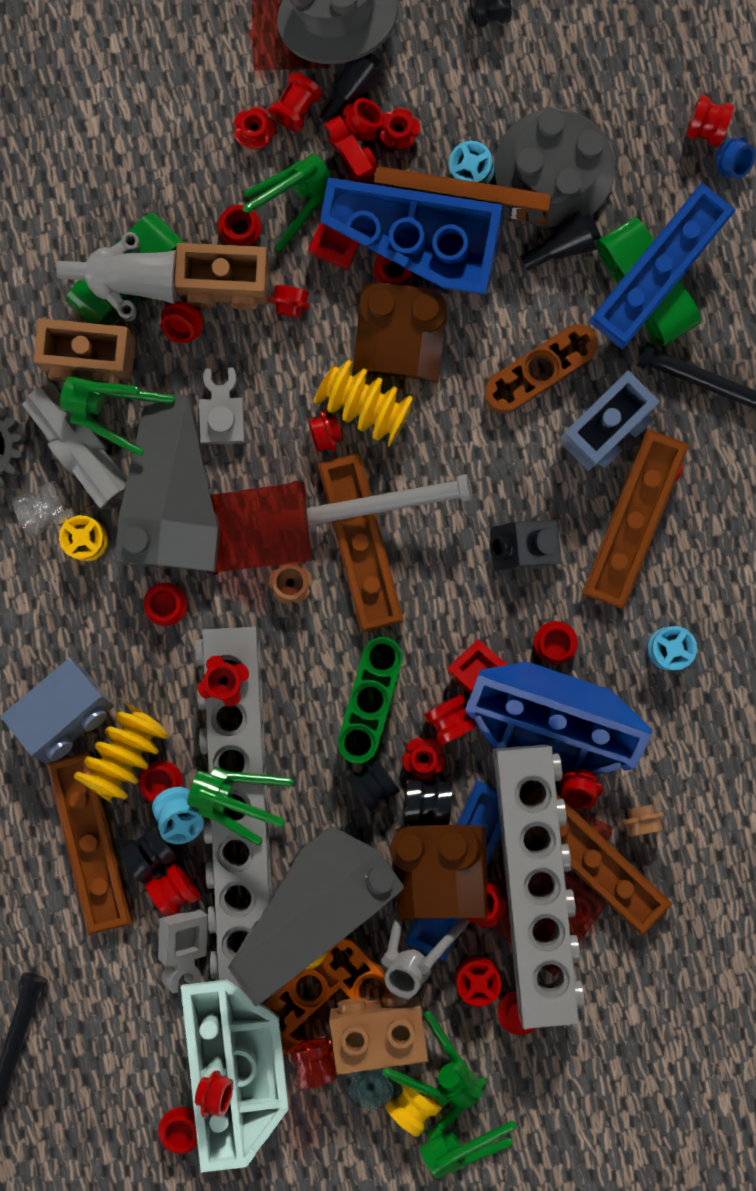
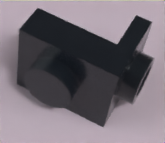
(525, 544)

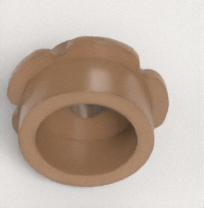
(297, 593)
(642, 821)

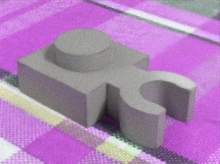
(221, 416)
(180, 943)

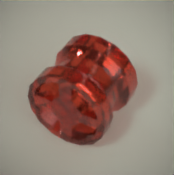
(312, 1063)

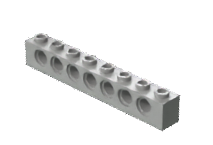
(224, 918)

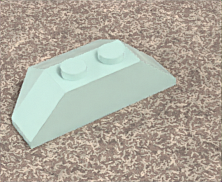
(245, 1046)

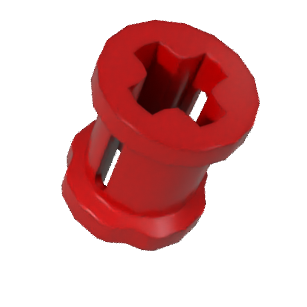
(295, 101)

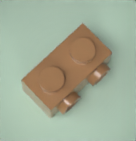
(222, 275)
(84, 351)
(377, 1033)

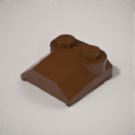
(400, 331)
(441, 871)

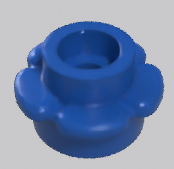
(735, 158)

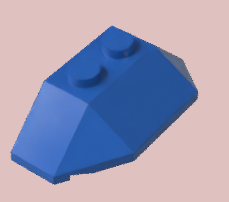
(542, 706)

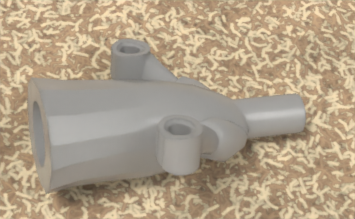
(129, 273)

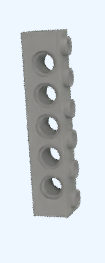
(536, 1002)

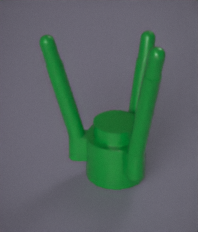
(305, 178)
(87, 398)
(212, 795)
(455, 1079)
(448, 1154)

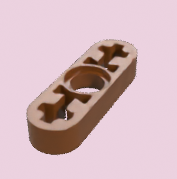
(573, 361)

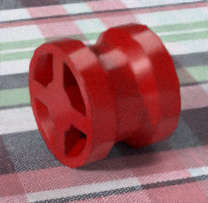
(709, 120)
(450, 719)
(172, 890)
(483, 987)

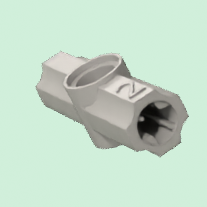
(76, 447)

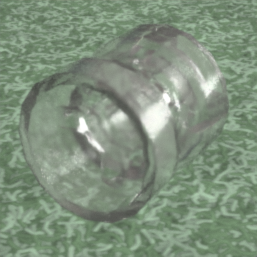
(37, 510)

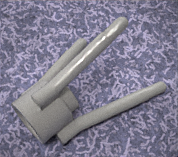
(410, 967)

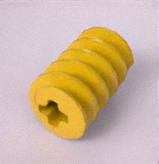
(363, 401)
(122, 754)

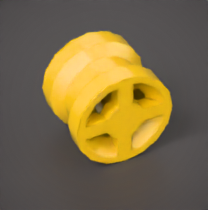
(76, 533)
(412, 1110)

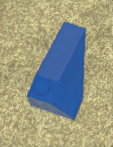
(429, 234)

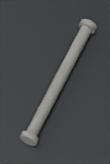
(391, 501)

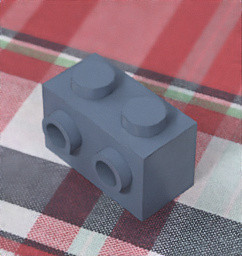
(614, 415)
(57, 712)

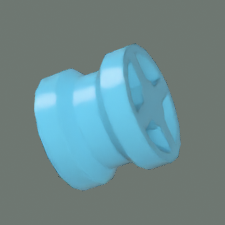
(469, 157)
(679, 651)
(176, 819)

